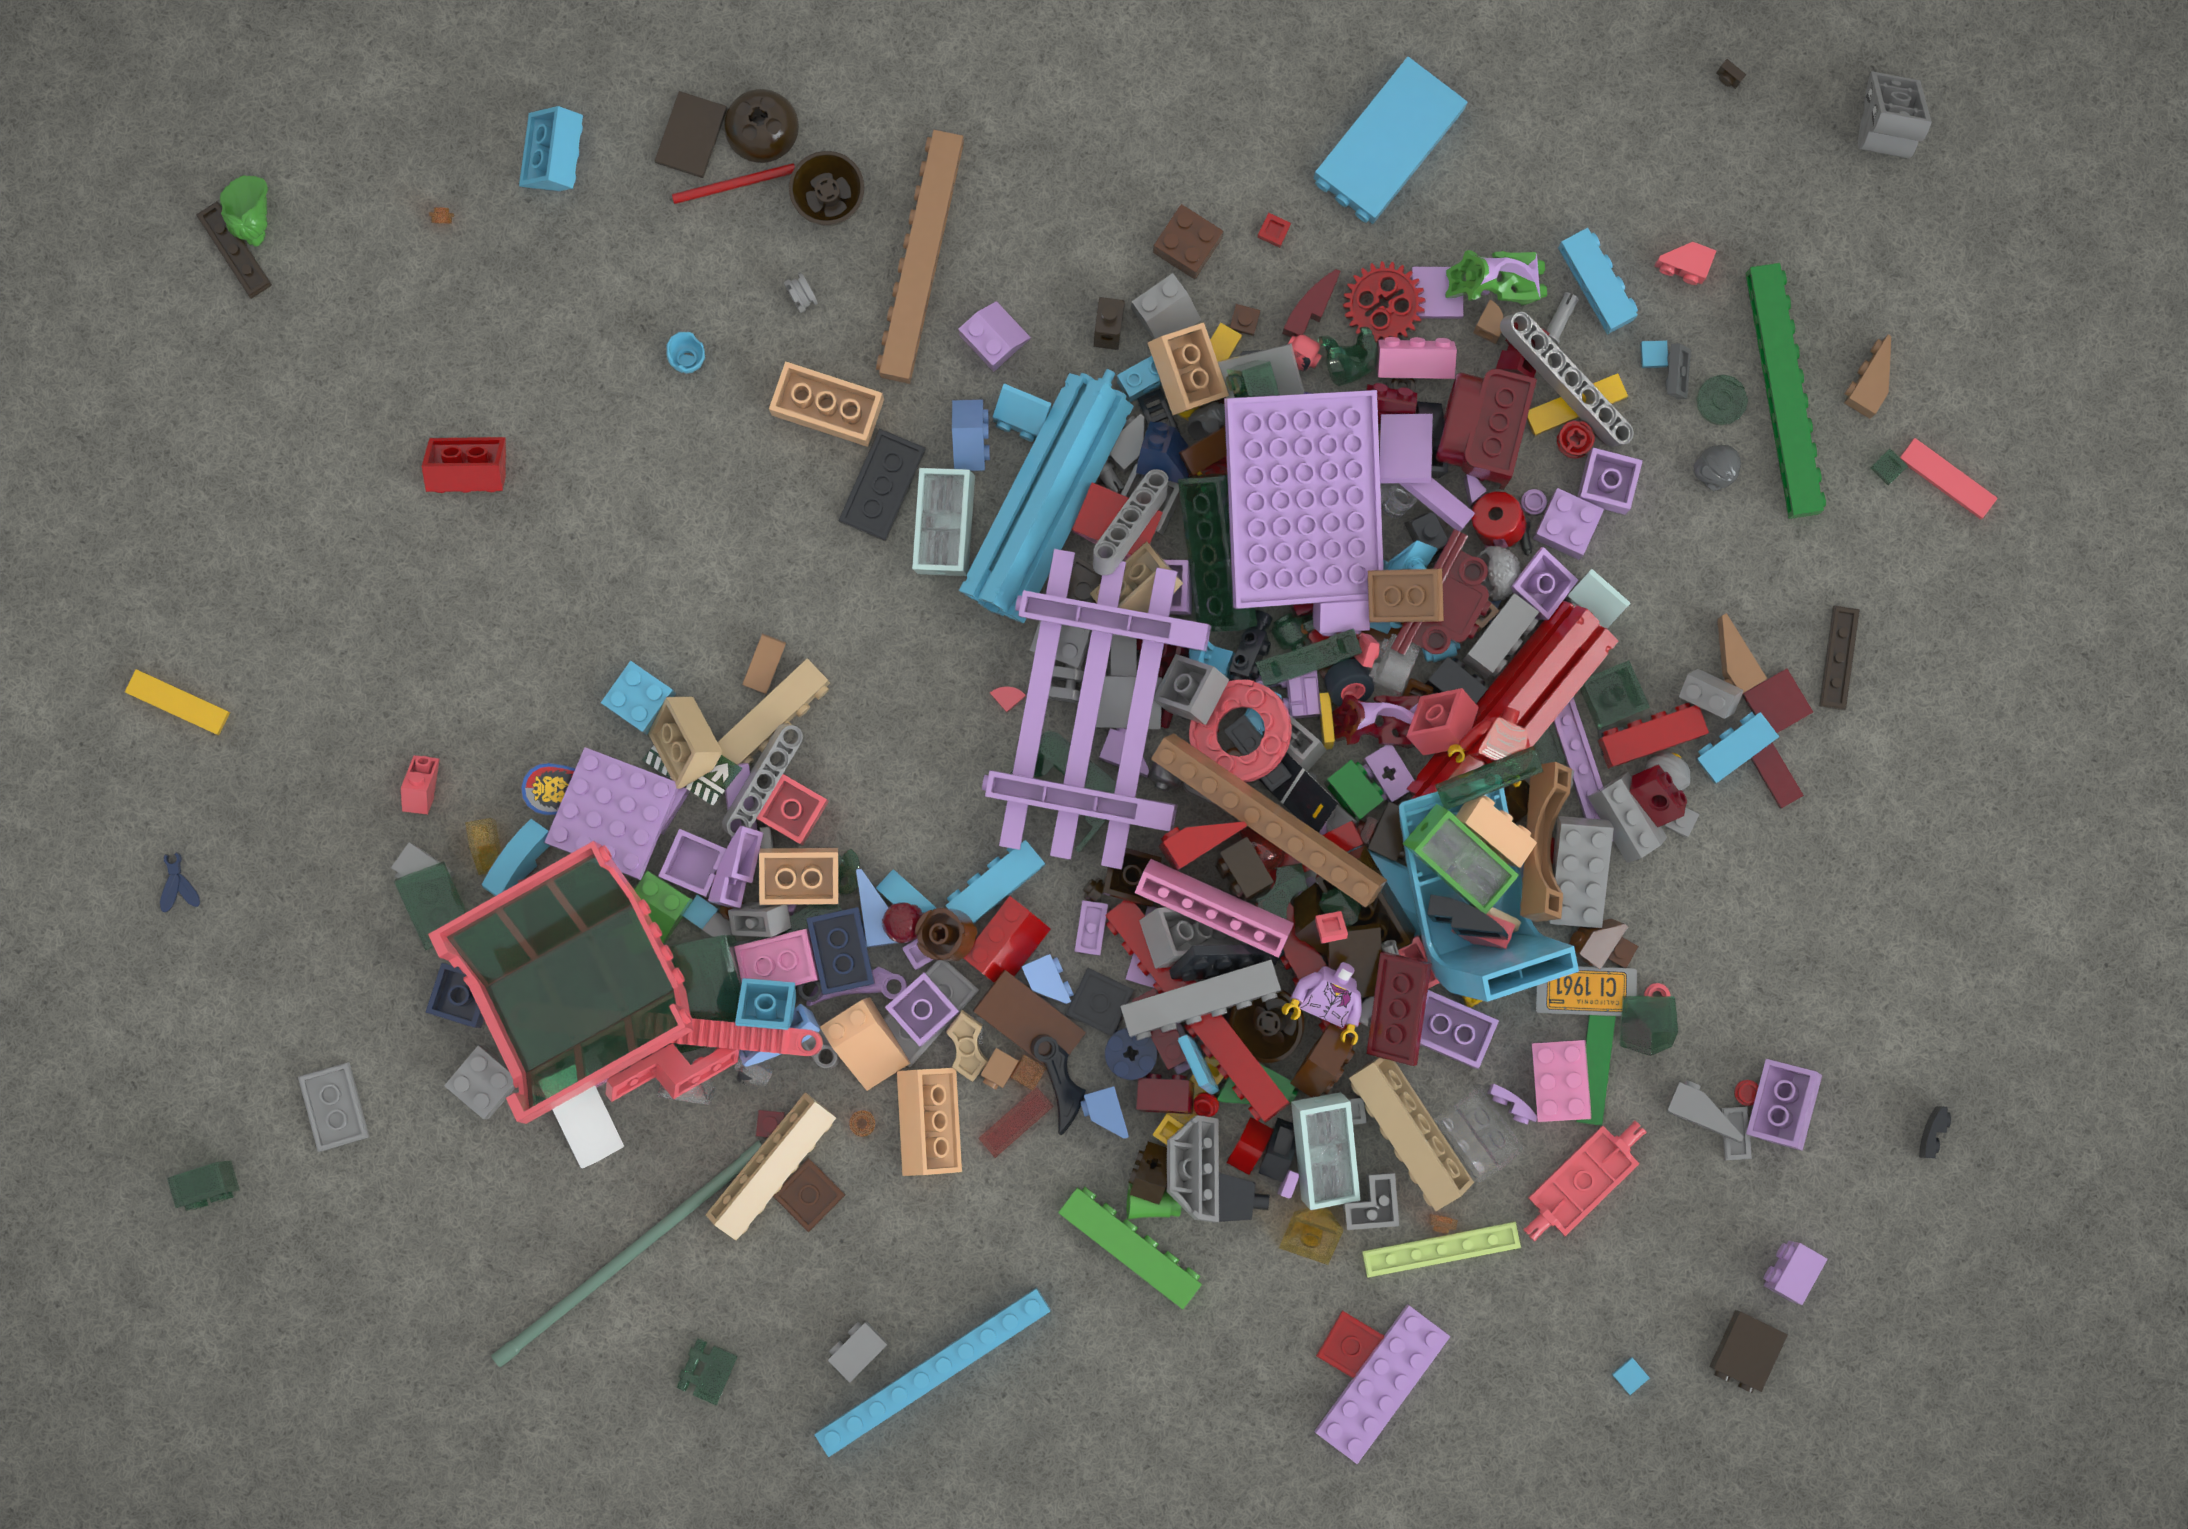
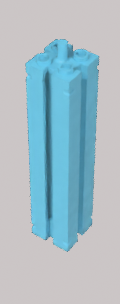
(1047, 493)

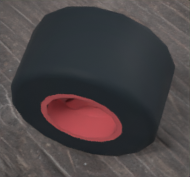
(1348, 679)

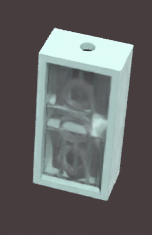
(943, 522)
(1325, 1151)

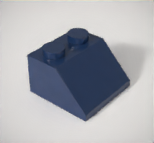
(1161, 451)

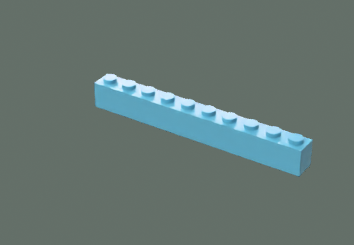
(932, 1372)

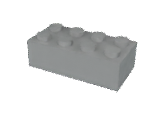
(1582, 869)

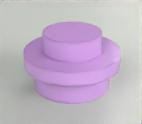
(1533, 502)

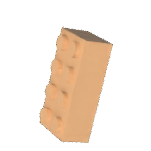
(826, 404)

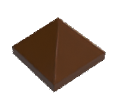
(1417, 688)

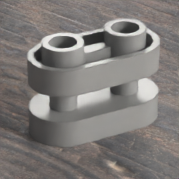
(1072, 676)

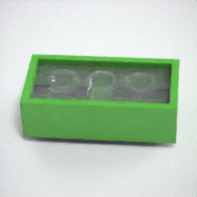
(1460, 859)

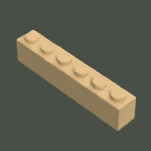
(778, 707)
(770, 1166)

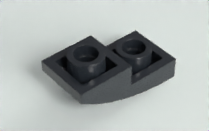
(1938, 1122)

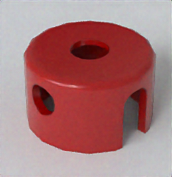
(1509, 527)

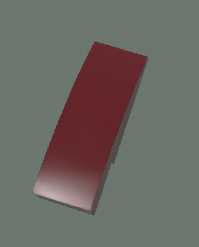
(1311, 305)

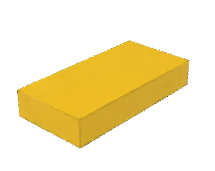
(1326, 721)

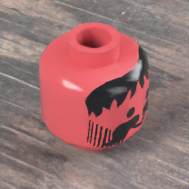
(1305, 352)

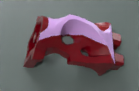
(1358, 719)

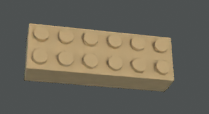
(1411, 1132)

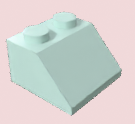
(1598, 598)

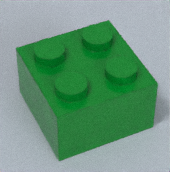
(1354, 790)

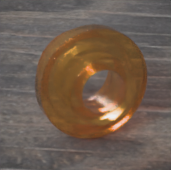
(441, 215)
(870, 1123)

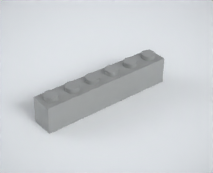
(1200, 999)

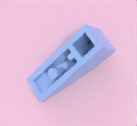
(873, 911)

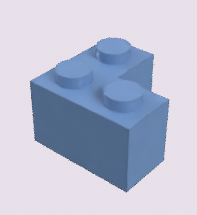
(968, 434)

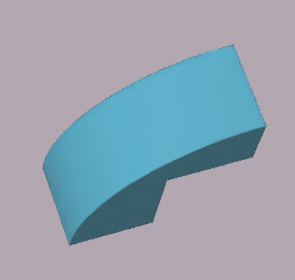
(898, 890)

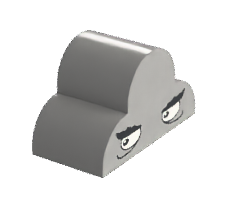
(1893, 115)

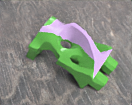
(1481, 274)

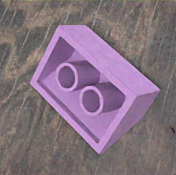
(1784, 1104)

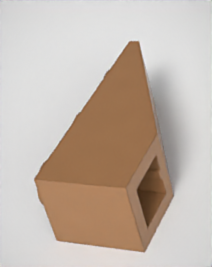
(1873, 384)

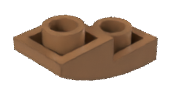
(764, 663)

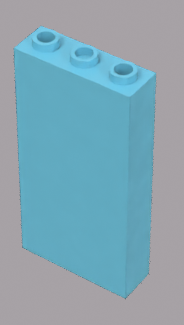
(1389, 141)

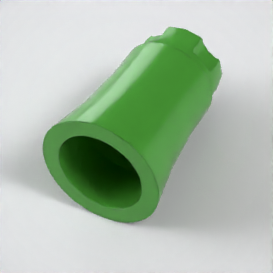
(1141, 1208)

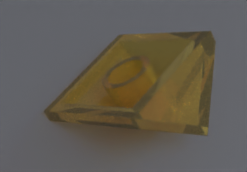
(1312, 1234)

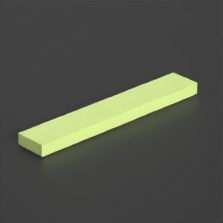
(1441, 1249)

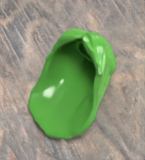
(246, 208)

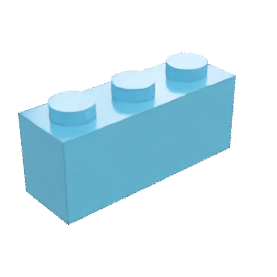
(1736, 746)

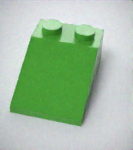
(665, 903)

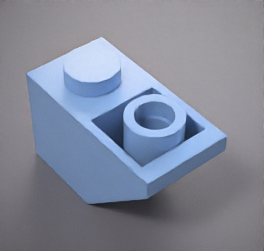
(1045, 979)

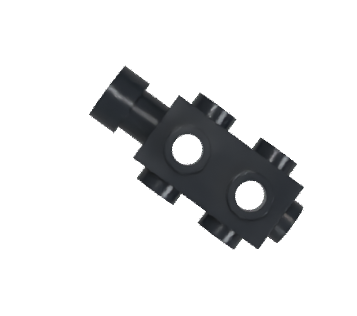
(1251, 650)

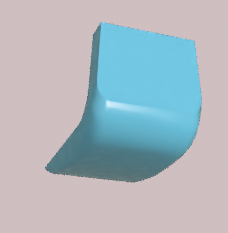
(1472, 968)

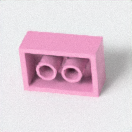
(1561, 1081)

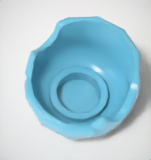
(685, 343)

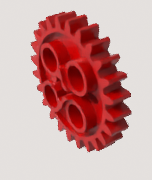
(1371, 284)

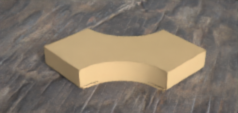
(964, 1033)

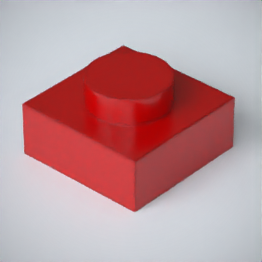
(1274, 230)

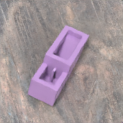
(736, 868)

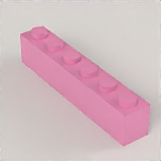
(1214, 908)

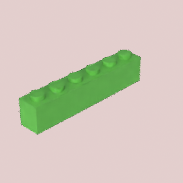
(1130, 1248)

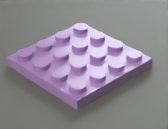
(615, 808)

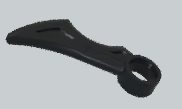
(1066, 1091)

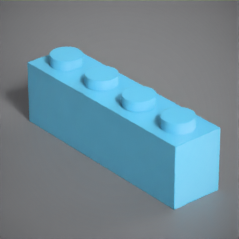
(1598, 281)
(997, 883)

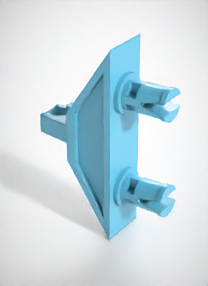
(1413, 557)

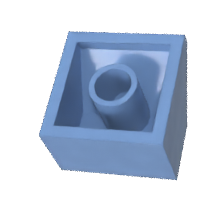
(1105, 1110)

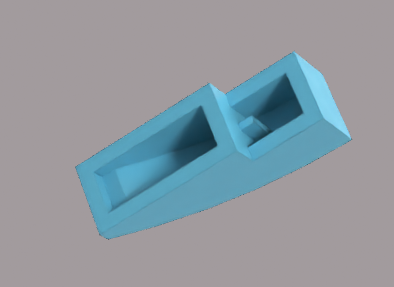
(517, 858)

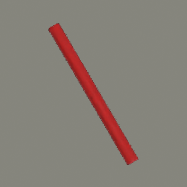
(733, 183)

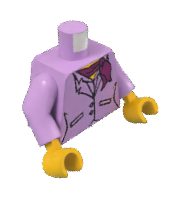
(1329, 996)

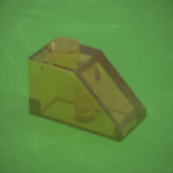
(483, 843)

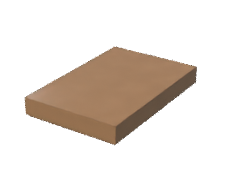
(1405, 595)

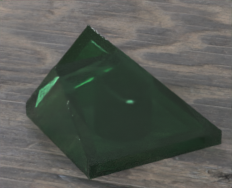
(1648, 1023)

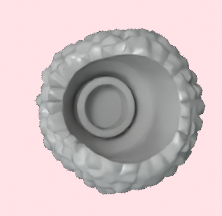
(1502, 571)

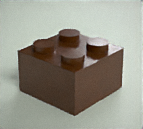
(1188, 241)
(1324, 1063)

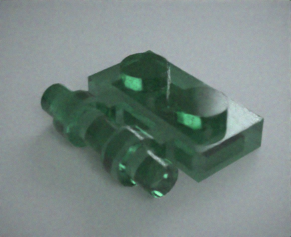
(714, 1375)

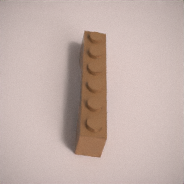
(1547, 793)

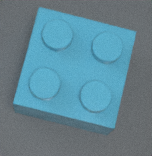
(637, 697)

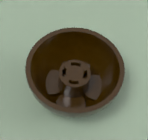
(765, 137)
(826, 175)
(1259, 1031)

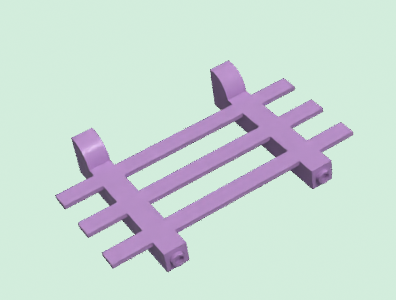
(1071, 797)

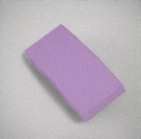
(1519, 1108)

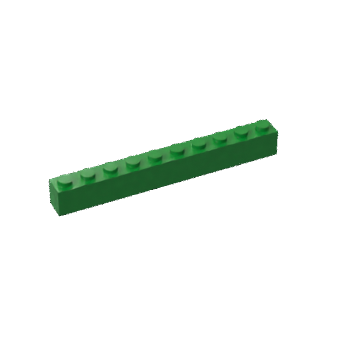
(1784, 391)

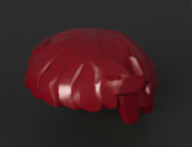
(900, 922)

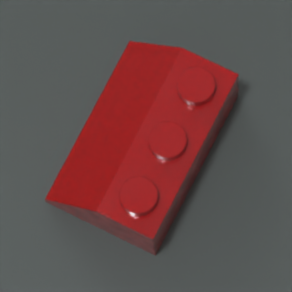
(465, 464)
(1007, 941)

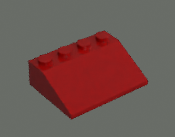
(1191, 842)

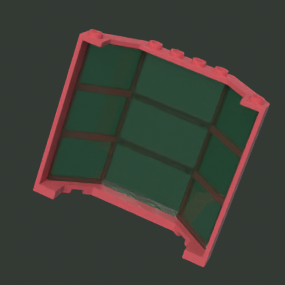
(568, 978)

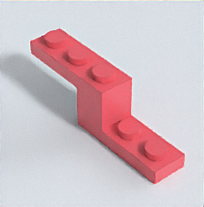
(671, 1071)

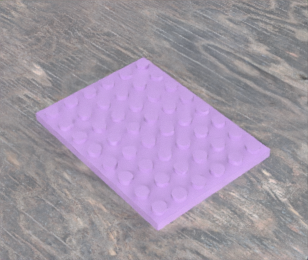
(1303, 497)

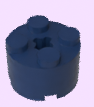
(1123, 1066)

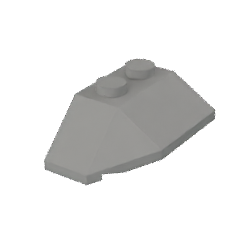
(1195, 1168)

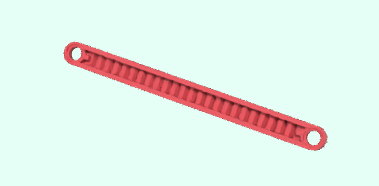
(727, 1035)

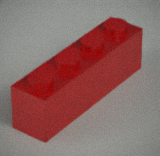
(1652, 736)

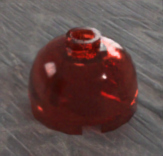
(1270, 854)

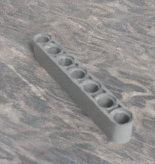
(1556, 378)

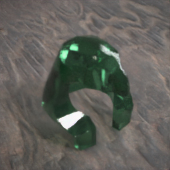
(1352, 362)

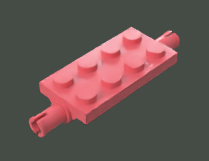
(1584, 1180)

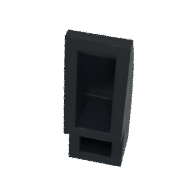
(1464, 918)

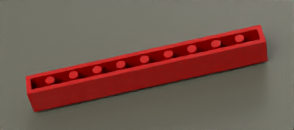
(1215, 1032)

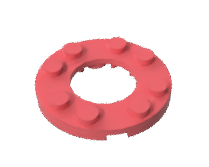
(1273, 744)

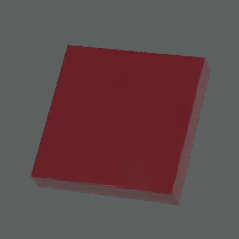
(1778, 701)

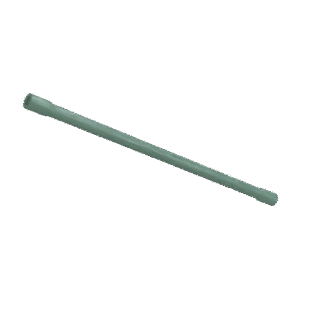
(514, 1346)

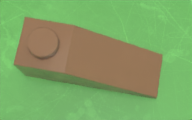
(1737, 661)

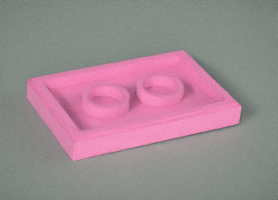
(779, 958)

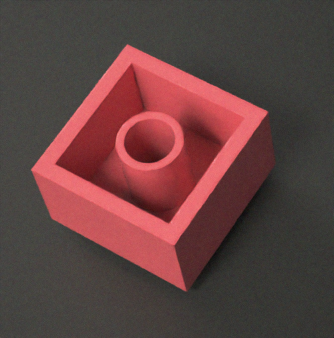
(1441, 720)
(792, 809)

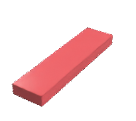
(1948, 478)

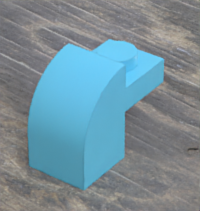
(1214, 656)

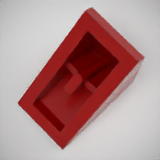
(1250, 1146)

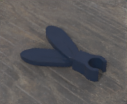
(175, 883)

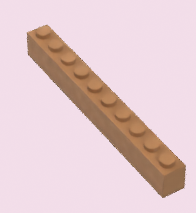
(921, 256)
(1269, 819)

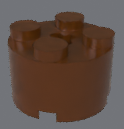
(945, 934)

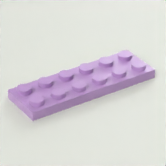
(1382, 1384)

